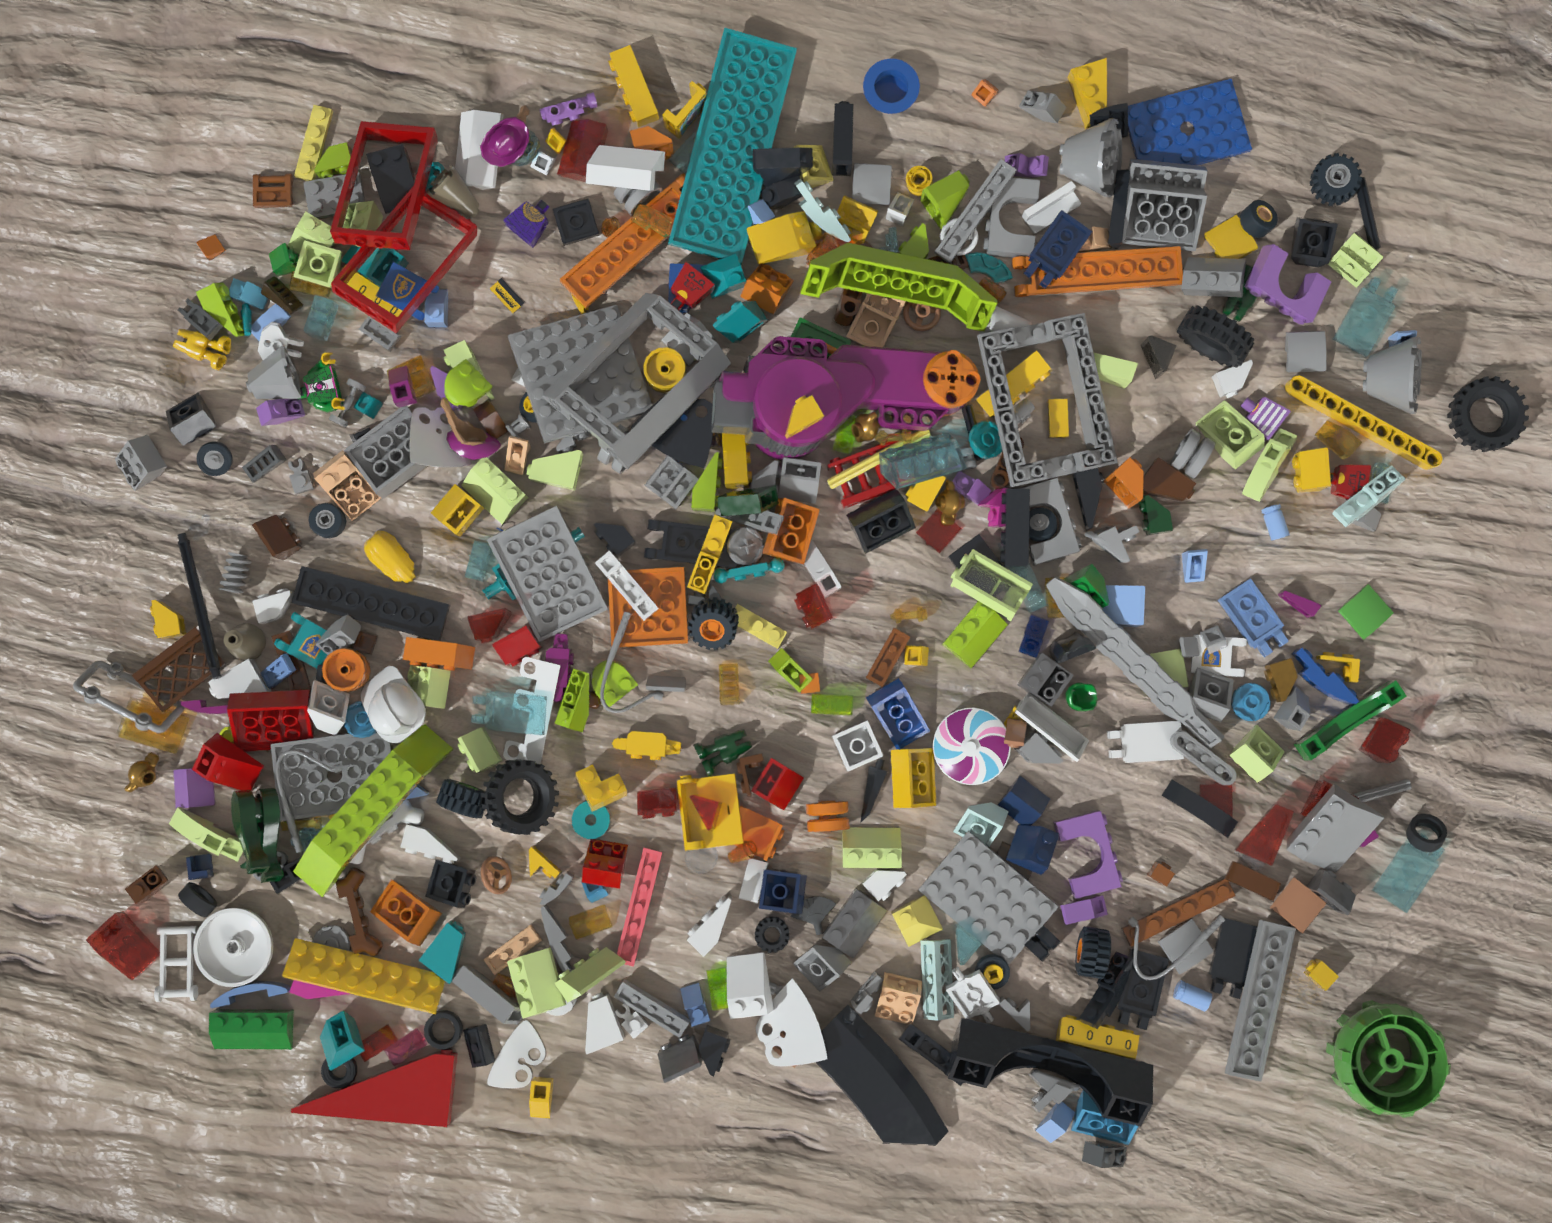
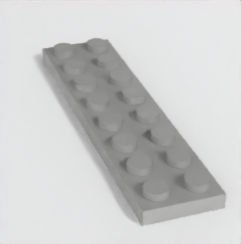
(1260, 1000)

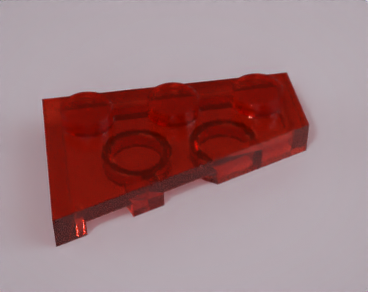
(1267, 835)

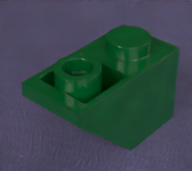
(1156, 517)

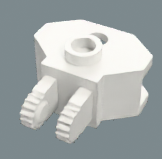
(277, 338)

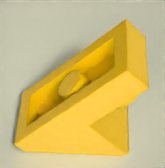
(538, 860)

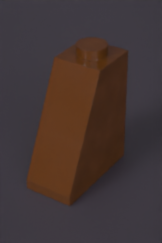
(1167, 482)

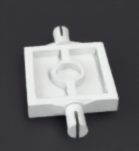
(973, 994)

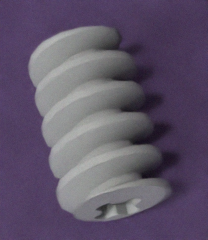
(235, 573)

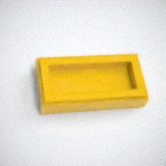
(1058, 418)

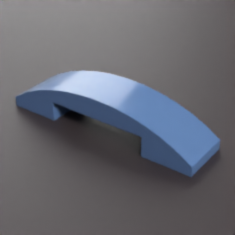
(273, 988)

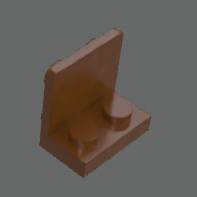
(753, 761)

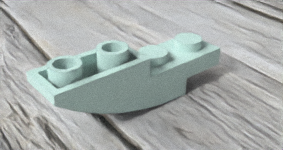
(826, 218)
(1369, 496)

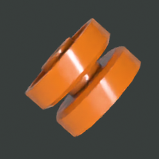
(335, 673)
(827, 815)

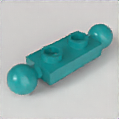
(721, 575)

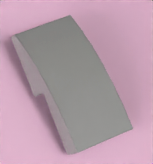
(568, 444)
(552, 892)

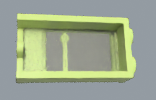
(991, 584)

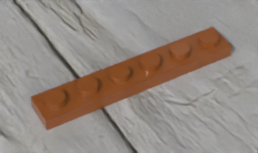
(1180, 911)

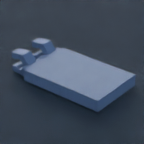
(1253, 617)

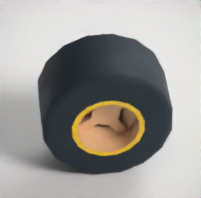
(1258, 218)

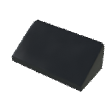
(479, 1046)

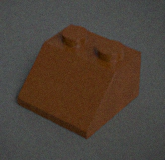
(277, 536)

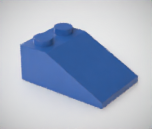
(898, 714)

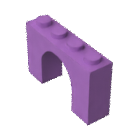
(1264, 283)
(1105, 875)

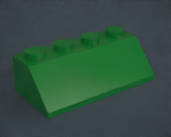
(251, 1029)

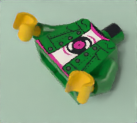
(322, 386)

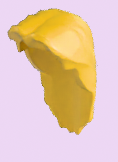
(389, 557)

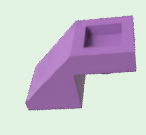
(1028, 167)
(1084, 910)

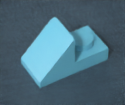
(247, 293)

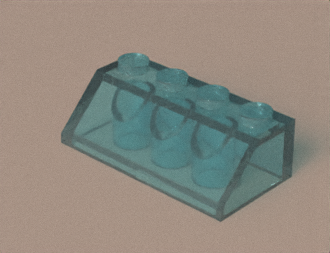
(921, 460)

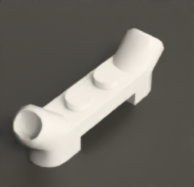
(403, 814)

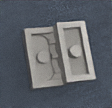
(872, 183)
(1305, 351)
(671, 482)
(1179, 940)

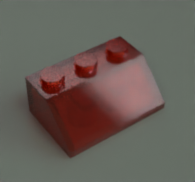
(581, 144)

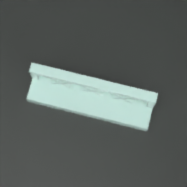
(934, 980)

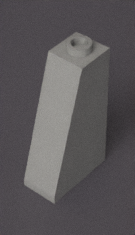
(488, 995)

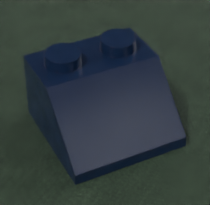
(1033, 847)
(782, 891)

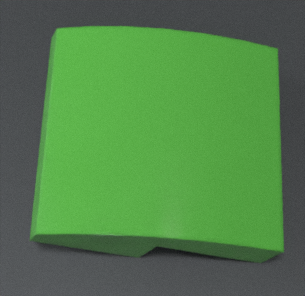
(1365, 611)

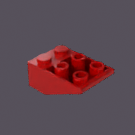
(227, 764)

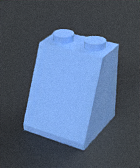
(1126, 605)

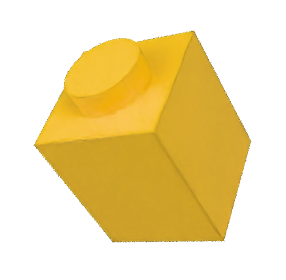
(1320, 974)

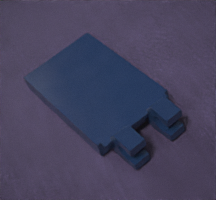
(1057, 247)

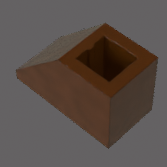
(147, 885)

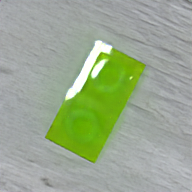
(844, 438)
(832, 704)
(718, 988)

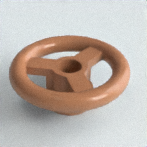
(929, 310)
(491, 876)

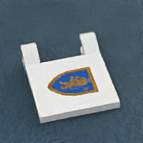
(1219, 661)

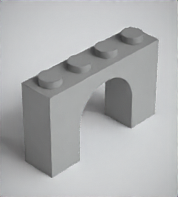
(1000, 241)
(1065, 542)

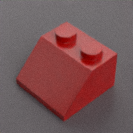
(517, 646)

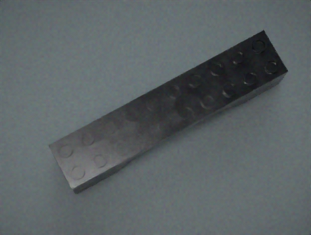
(1115, 1083)

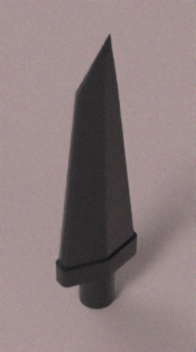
(874, 782)

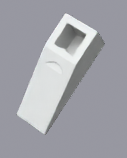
(821, 571)
(425, 841)

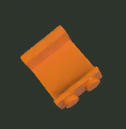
(761, 831)

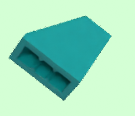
(445, 951)

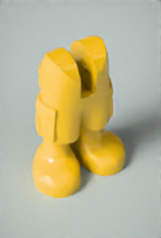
(197, 347)

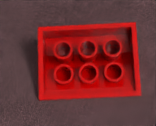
(269, 718)

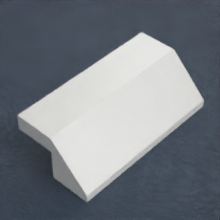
(469, 161)
(624, 167)

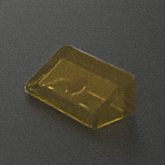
(590, 922)

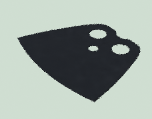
(687, 440)

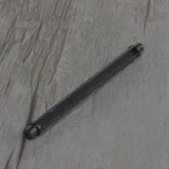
(199, 606)

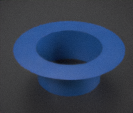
(891, 86)

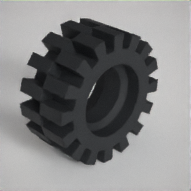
(772, 946)

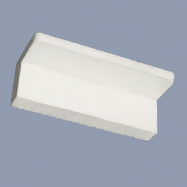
(1046, 210)

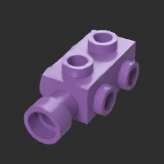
(564, 111)

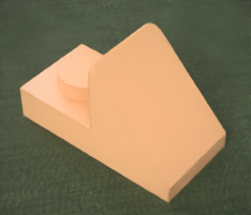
(1097, 240)
(517, 455)

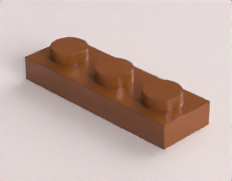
(888, 657)

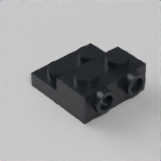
(451, 884)

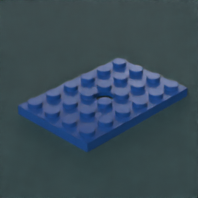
(1209, 108)

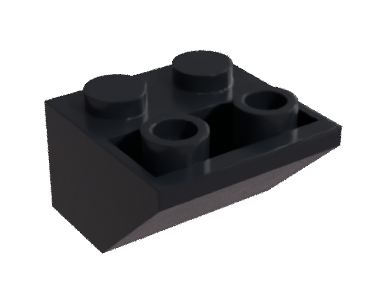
(711, 1047)

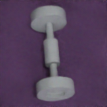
(347, 403)

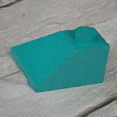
(725, 274)

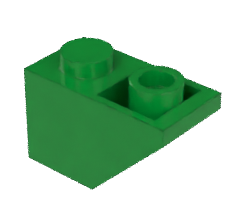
(283, 260)

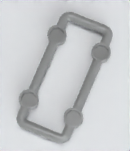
(116, 671)

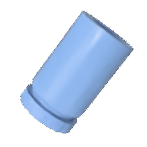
(1275, 522)
(1192, 995)

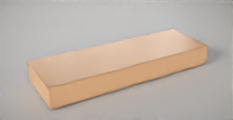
(512, 949)

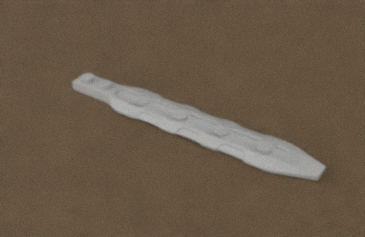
(1131, 659)

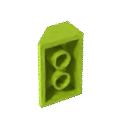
(975, 634)

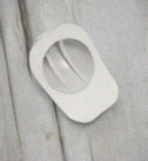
(392, 705)

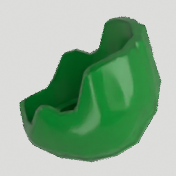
(1081, 697)

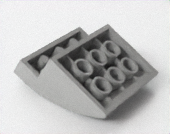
(1164, 204)

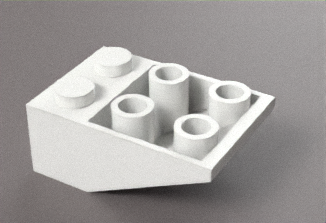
(706, 935)

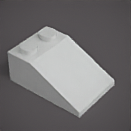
(748, 986)

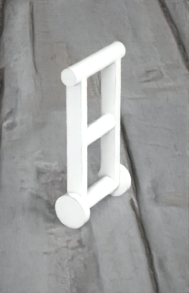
(192, 990)

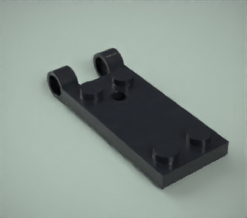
(694, 537)

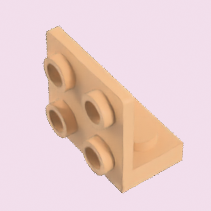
(898, 998)

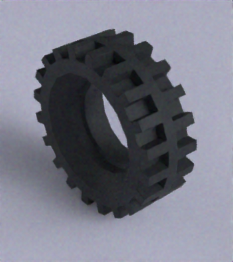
(1215, 336)
(1505, 397)
(542, 802)

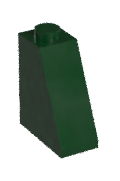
(748, 501)

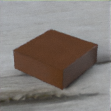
(365, 642)

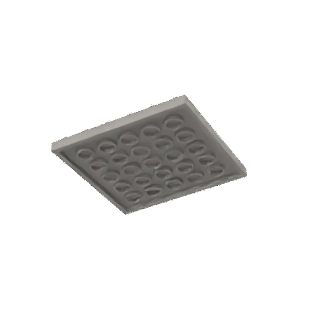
(551, 349)

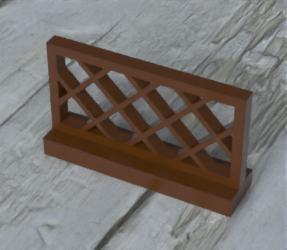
(165, 659)

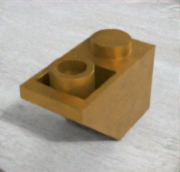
(1281, 677)

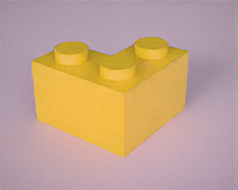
(599, 792)

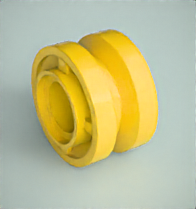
(915, 173)

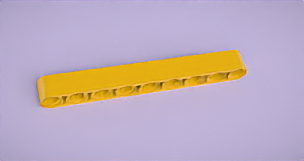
(1372, 423)

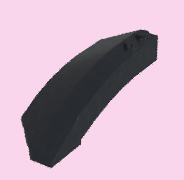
(879, 1083)

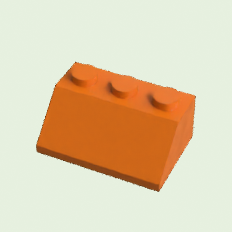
(1127, 482)
(795, 531)

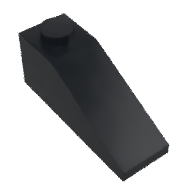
(1088, 490)

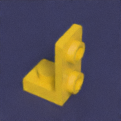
(1350, 671)

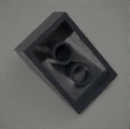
(391, 175)

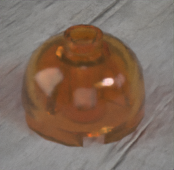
(828, 244)

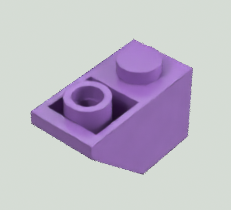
(279, 411)

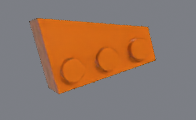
(438, 653)

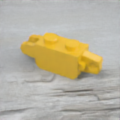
(647, 743)

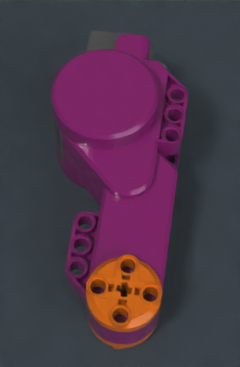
(851, 379)

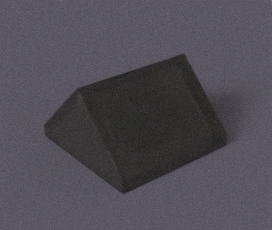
(1158, 354)

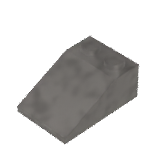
(679, 1057)

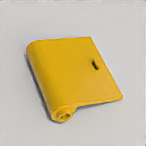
(728, 826)

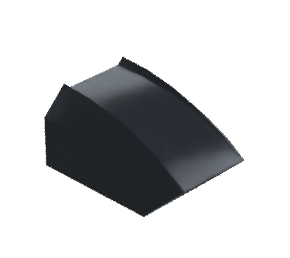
(1313, 241)
(1070, 647)

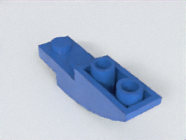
(1328, 684)

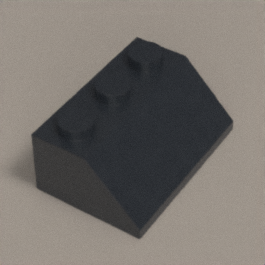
(881, 520)

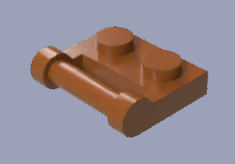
(272, 196)

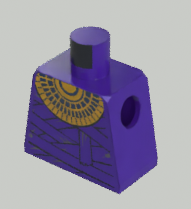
(528, 222)

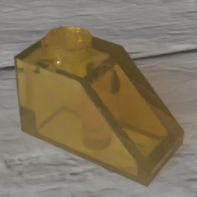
(1338, 439)

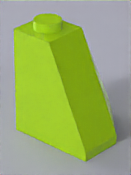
(944, 197)

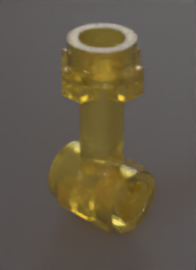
(883, 438)
(897, 616)

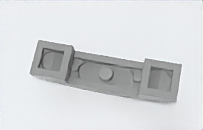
(765, 521)

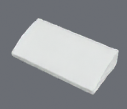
(1052, 726)

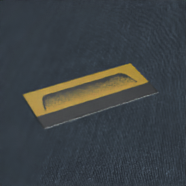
(507, 295)

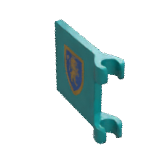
(304, 642)

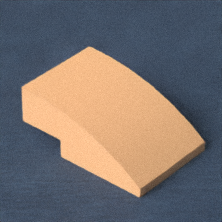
(875, 320)

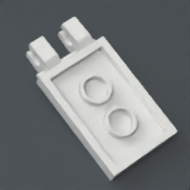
(1146, 742)

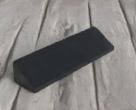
(1119, 208)

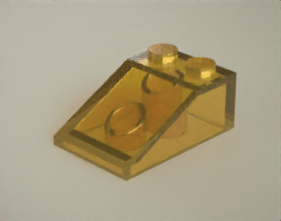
(166, 741)

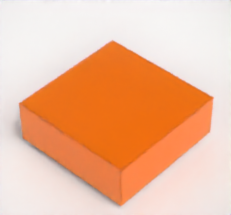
(813, 686)

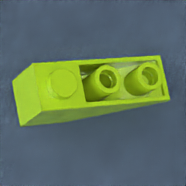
(218, 304)
(704, 491)
(575, 703)

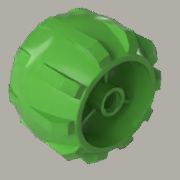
(1424, 1071)

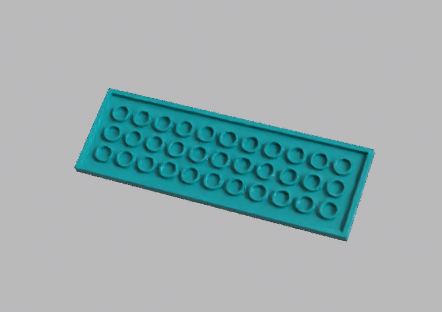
(736, 118)

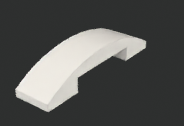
(626, 585)

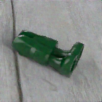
(1243, 303)
(727, 748)

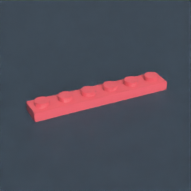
(639, 905)

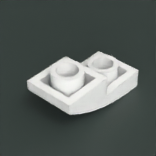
(752, 880)

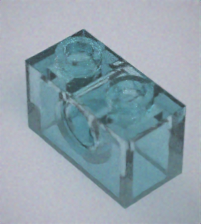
(321, 318)

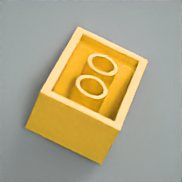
(781, 238)

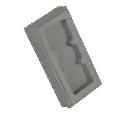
(379, 333)

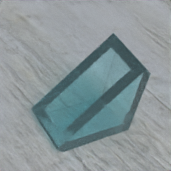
(966, 944)

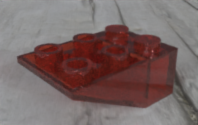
(123, 945)

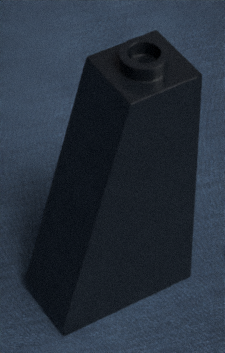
(842, 139)

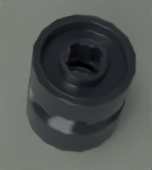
(1042, 943)

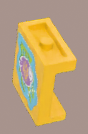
(683, 120)

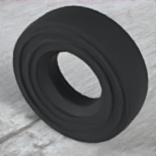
(342, 1082)

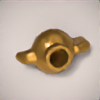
(865, 427)
(949, 503)
(142, 772)

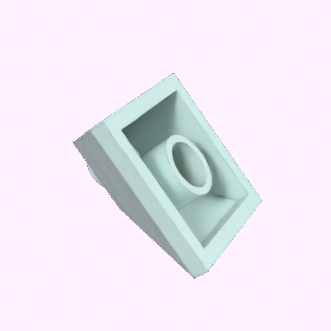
(982, 821)

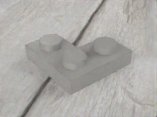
(862, 999)

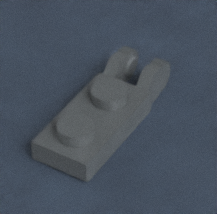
(201, 320)

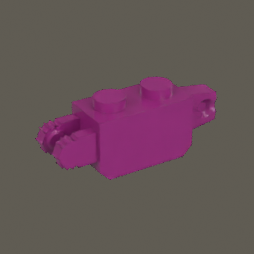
(562, 656)

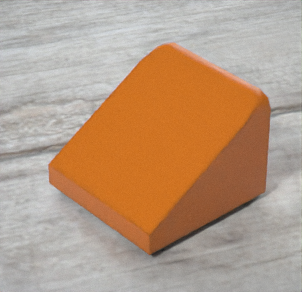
(984, 92)
(211, 247)

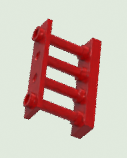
(867, 491)

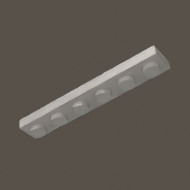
(975, 211)

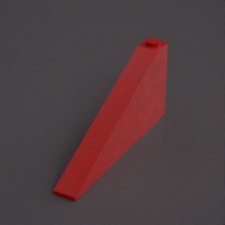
(406, 1094)

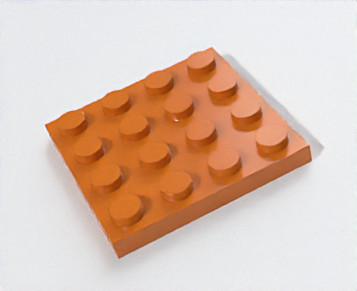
(664, 626)

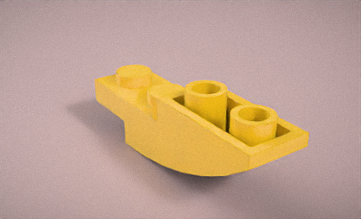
(710, 554)

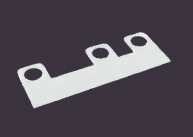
(546, 677)

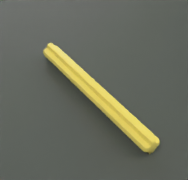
(870, 462)

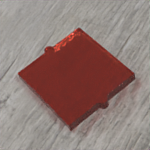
(936, 533)
(1219, 796)

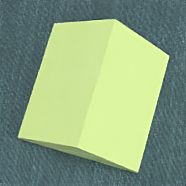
(318, 264)

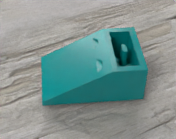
(377, 264)

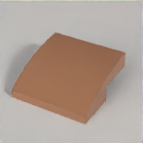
(1298, 905)

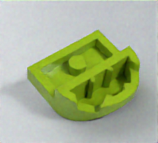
(465, 385)
(617, 684)

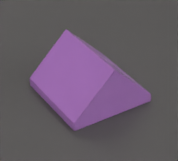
(192, 789)

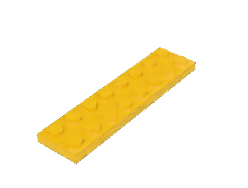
(364, 976)

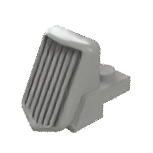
(1111, 540)
(1053, 1087)

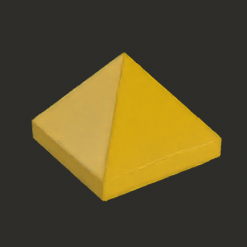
(555, 140)

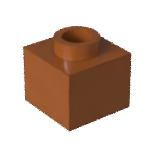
(1161, 873)

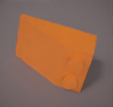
(405, 913)

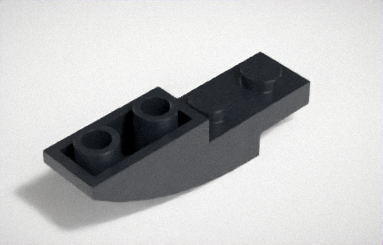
(1108, 992)

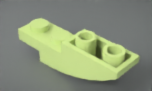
(1268, 464)
(205, 834)

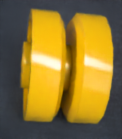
(656, 362)

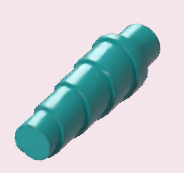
(246, 315)

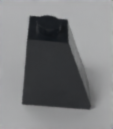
(781, 163)

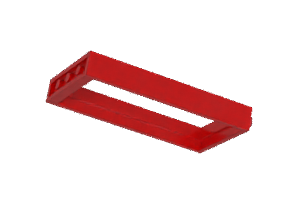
(389, 133)
(394, 323)

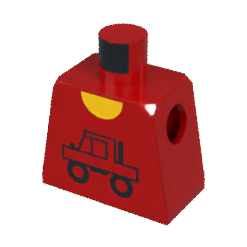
(690, 288)
(1349, 480)

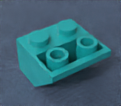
(740, 321)
(341, 1039)

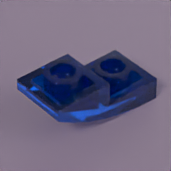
(1033, 635)

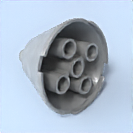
(1094, 157)
(1395, 375)

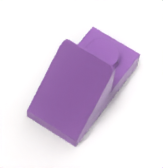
(970, 488)

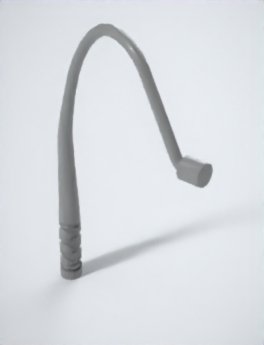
(617, 640)
(289, 818)
(1202, 937)

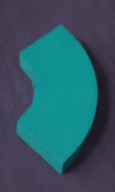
(988, 265)

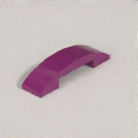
(201, 706)

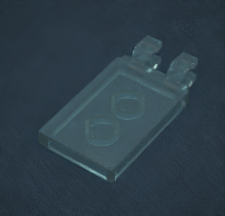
(1366, 318)
(512, 712)
(1407, 875)

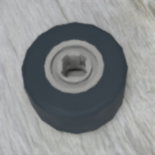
(327, 520)

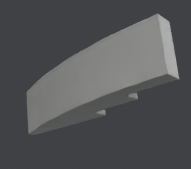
(556, 935)

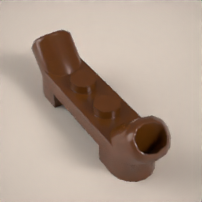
(849, 301)
(362, 940)

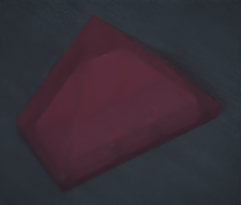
(405, 1047)

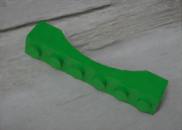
(1350, 718)

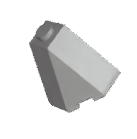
(275, 377)

